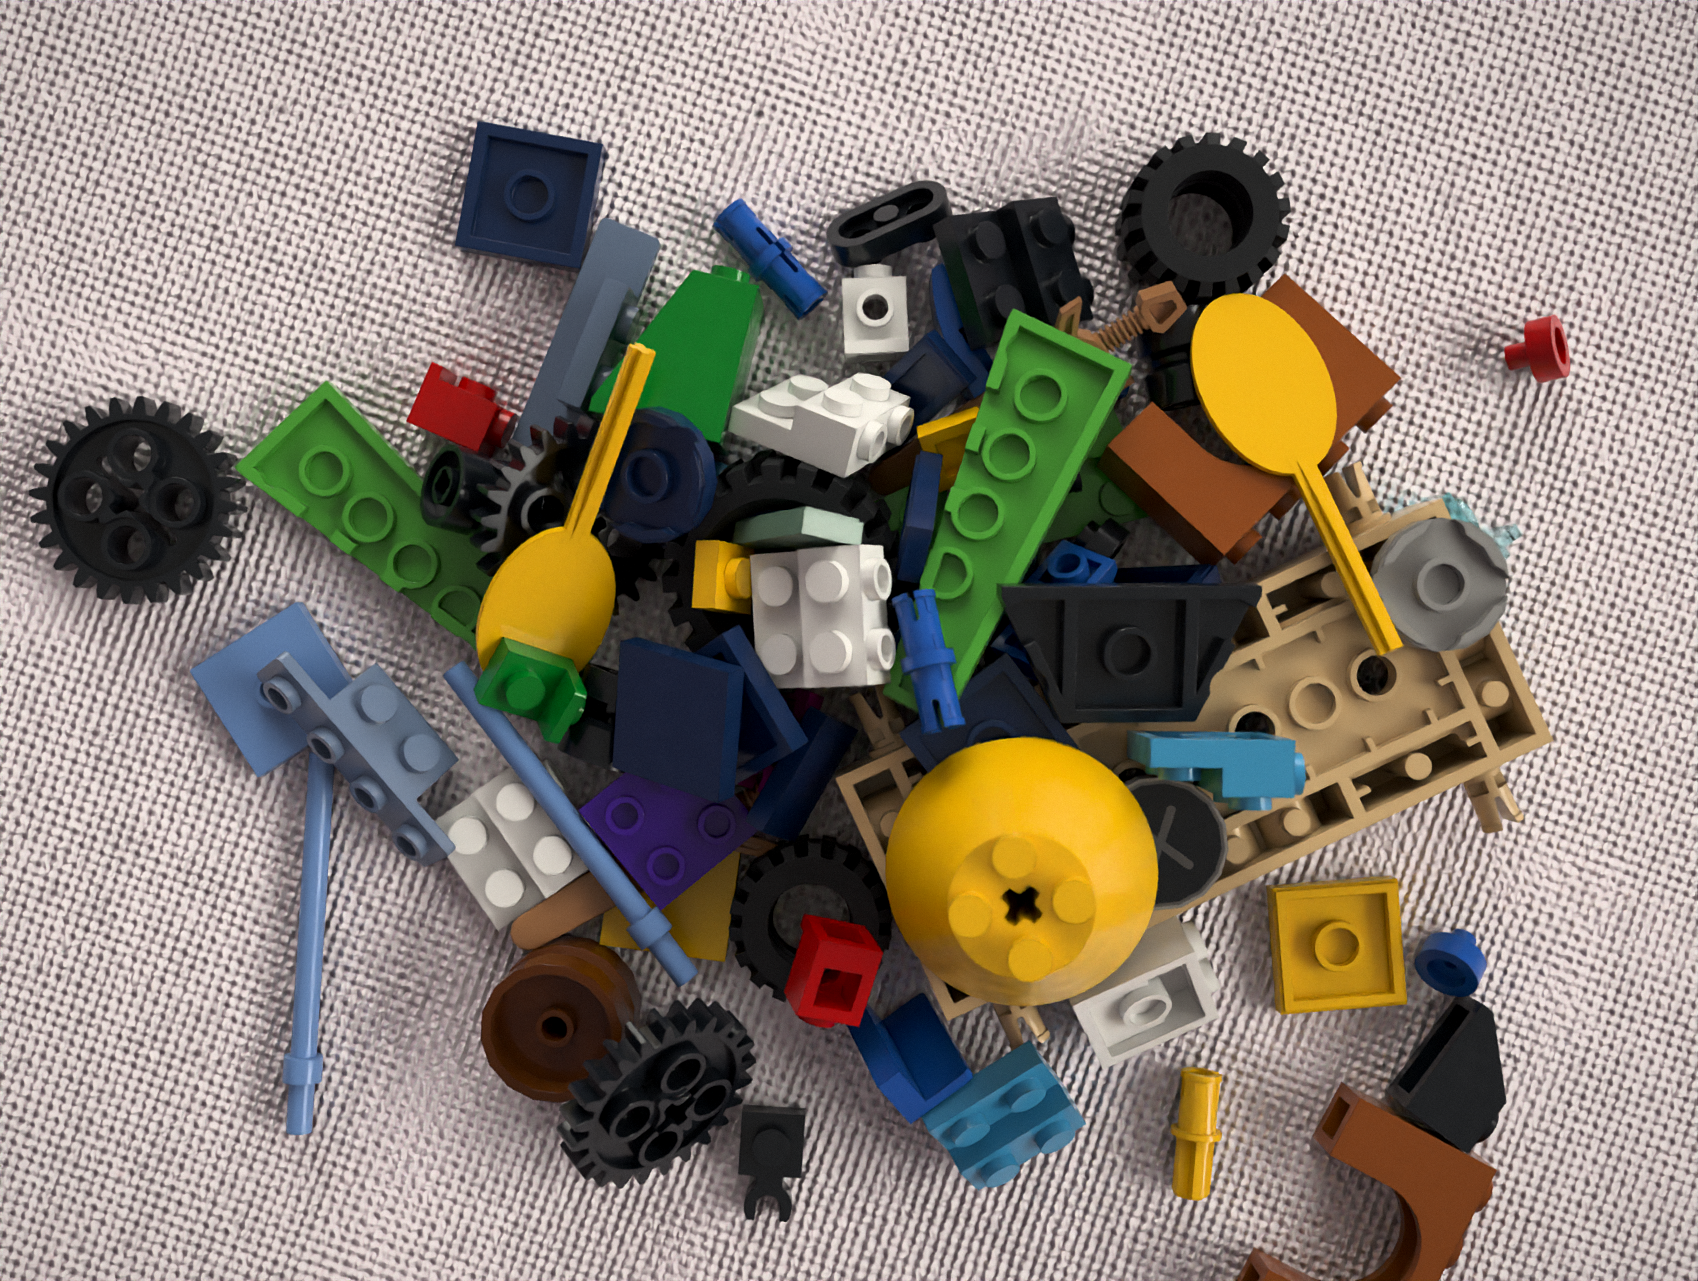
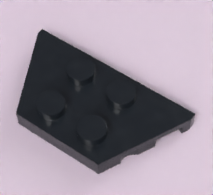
(1126, 645)

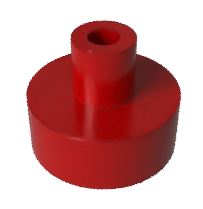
(1543, 350)

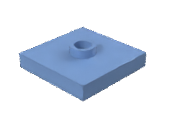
(237, 694)

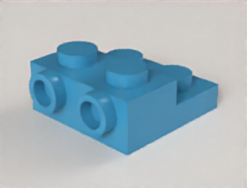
(1234, 766)
(1005, 1118)

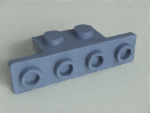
(592, 327)
(375, 744)

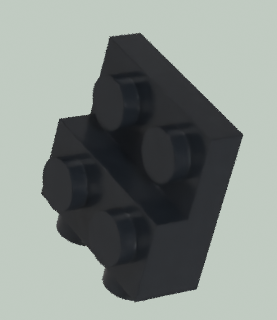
(1011, 261)

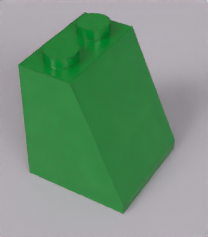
(702, 352)

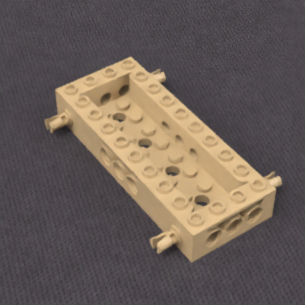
(1296, 664)

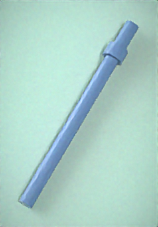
(647, 924)
(304, 1064)

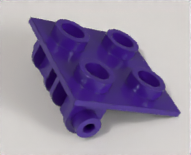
(665, 833)

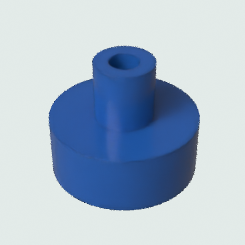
(1451, 963)

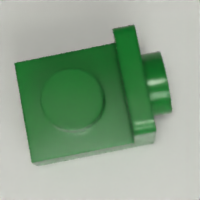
(533, 686)

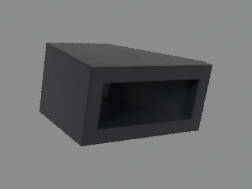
(1456, 1075)

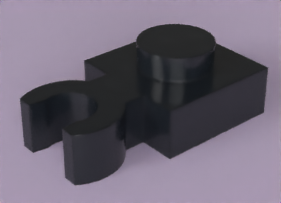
(771, 1150)

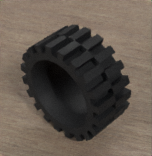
(758, 486)

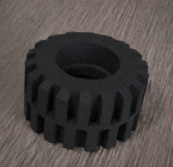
(1230, 180)
(794, 864)

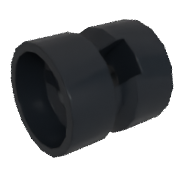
(1168, 353)
(451, 490)
(593, 734)

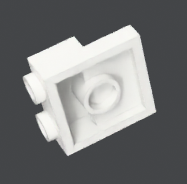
(827, 426)
(823, 616)
(510, 847)
(1151, 996)

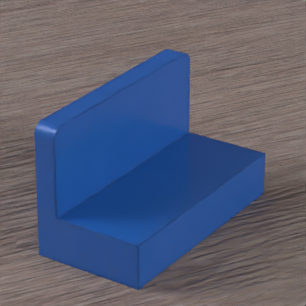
(911, 1056)

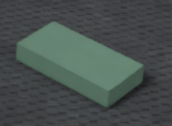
(797, 530)

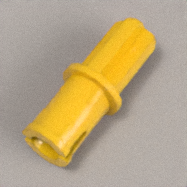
(1196, 1132)

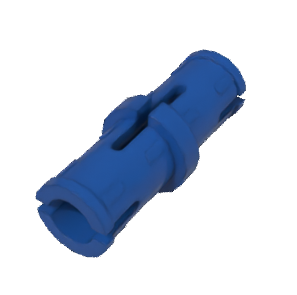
(769, 259)
(928, 661)

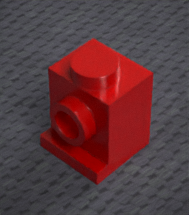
(462, 412)
(845, 989)

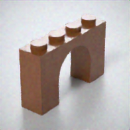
(1217, 503)
(1429, 1175)

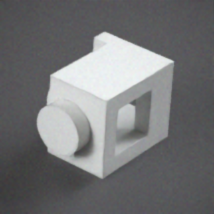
(874, 339)

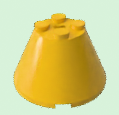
(1012, 820)

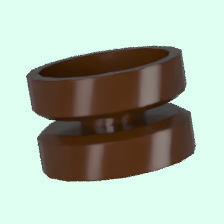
(556, 1015)

